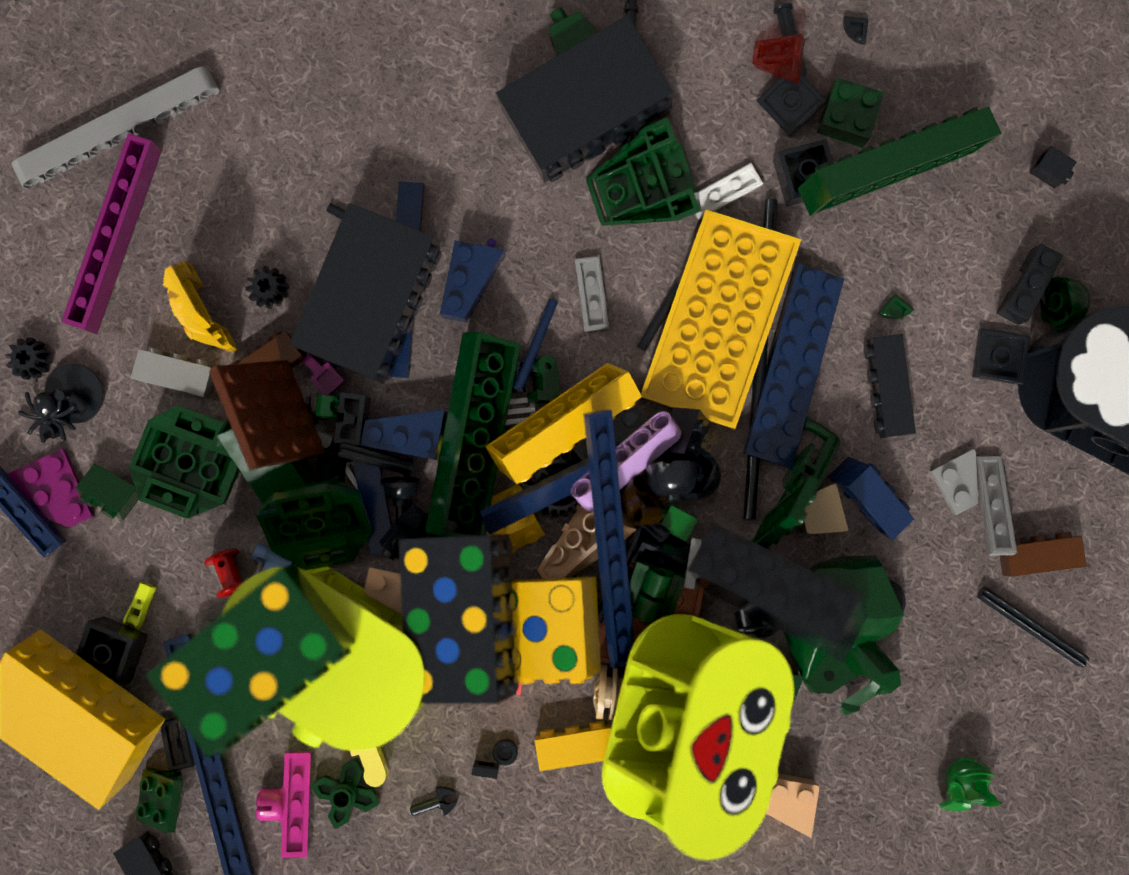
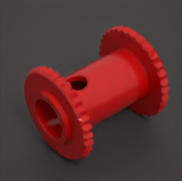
(228, 574)

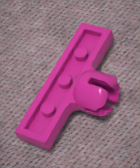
(289, 804)

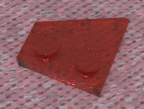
(780, 56)

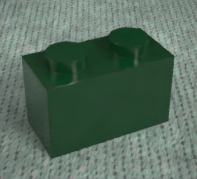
(107, 492)

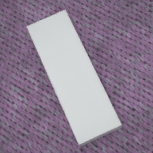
(728, 189)

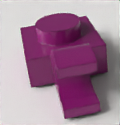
(324, 376)

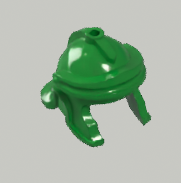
(968, 785)

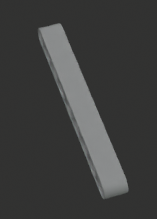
(114, 126)

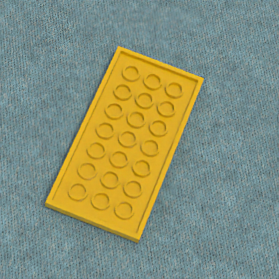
(720, 318)

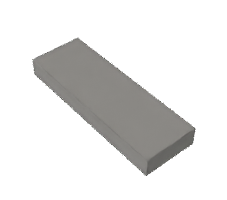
(591, 294)

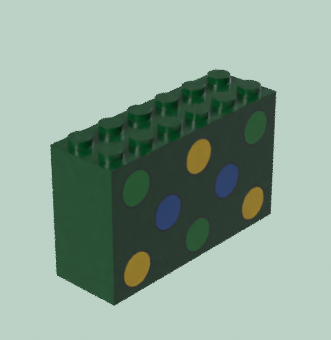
(251, 661)

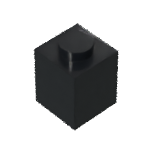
(1053, 167)

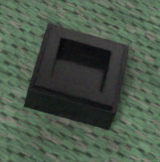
(485, 769)

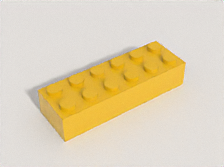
(561, 422)

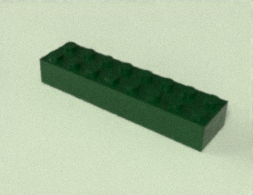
(898, 159)
(465, 467)

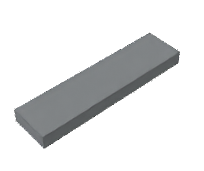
(995, 506)

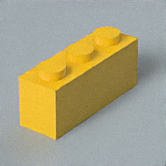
(572, 746)

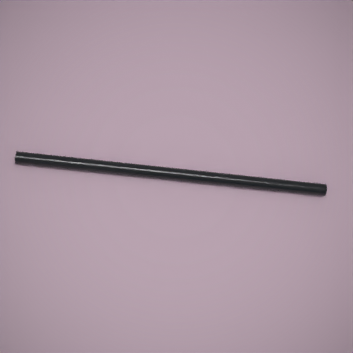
(753, 464)

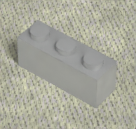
(173, 372)

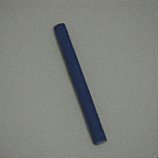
(535, 345)

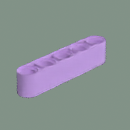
(634, 454)

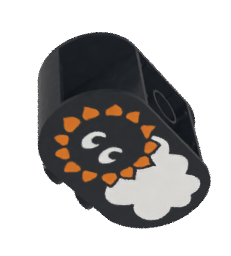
(1081, 385)

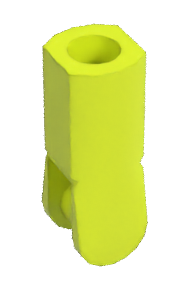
(141, 601)

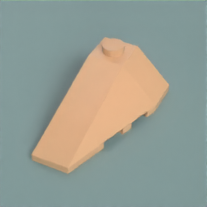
(576, 546)

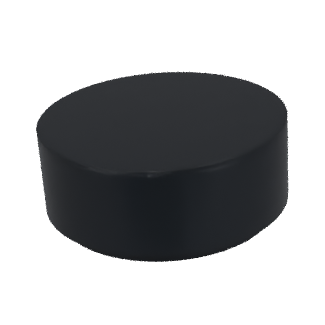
(505, 752)

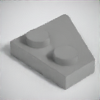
(958, 481)

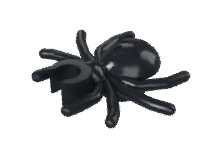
(48, 413)

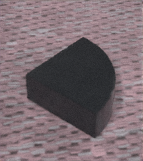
(856, 28)

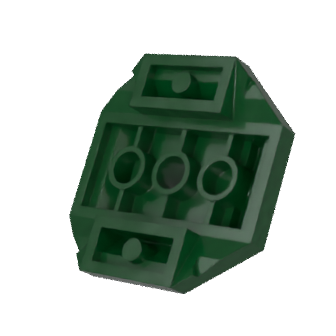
(160, 467)
(315, 523)

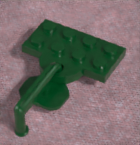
(798, 489)

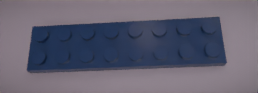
(793, 366)

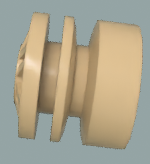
(606, 692)

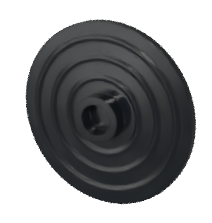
(78, 387)

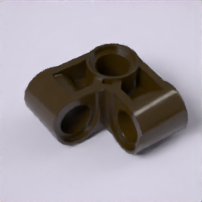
(640, 502)

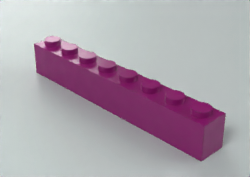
(112, 234)

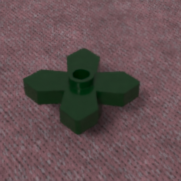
(358, 796)

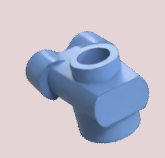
(264, 554)

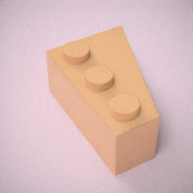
(794, 802)

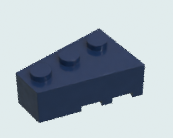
(467, 279)
(873, 496)

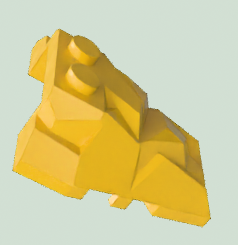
(189, 309)

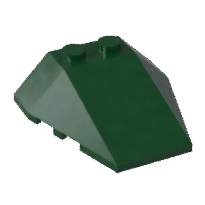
(646, 180)

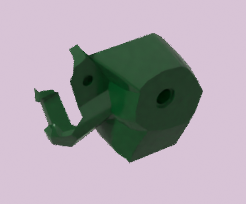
(827, 674)

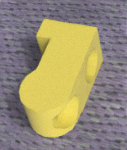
(374, 764)

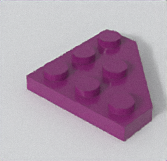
(51, 488)

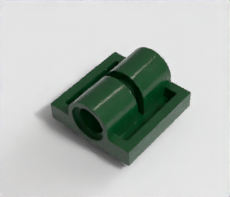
(654, 591)
(159, 799)

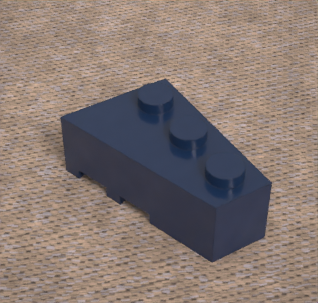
(406, 434)

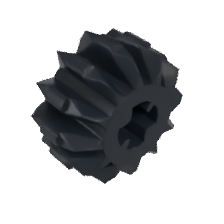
(266, 297)
(37, 355)

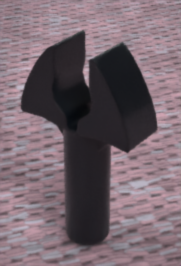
(435, 802)

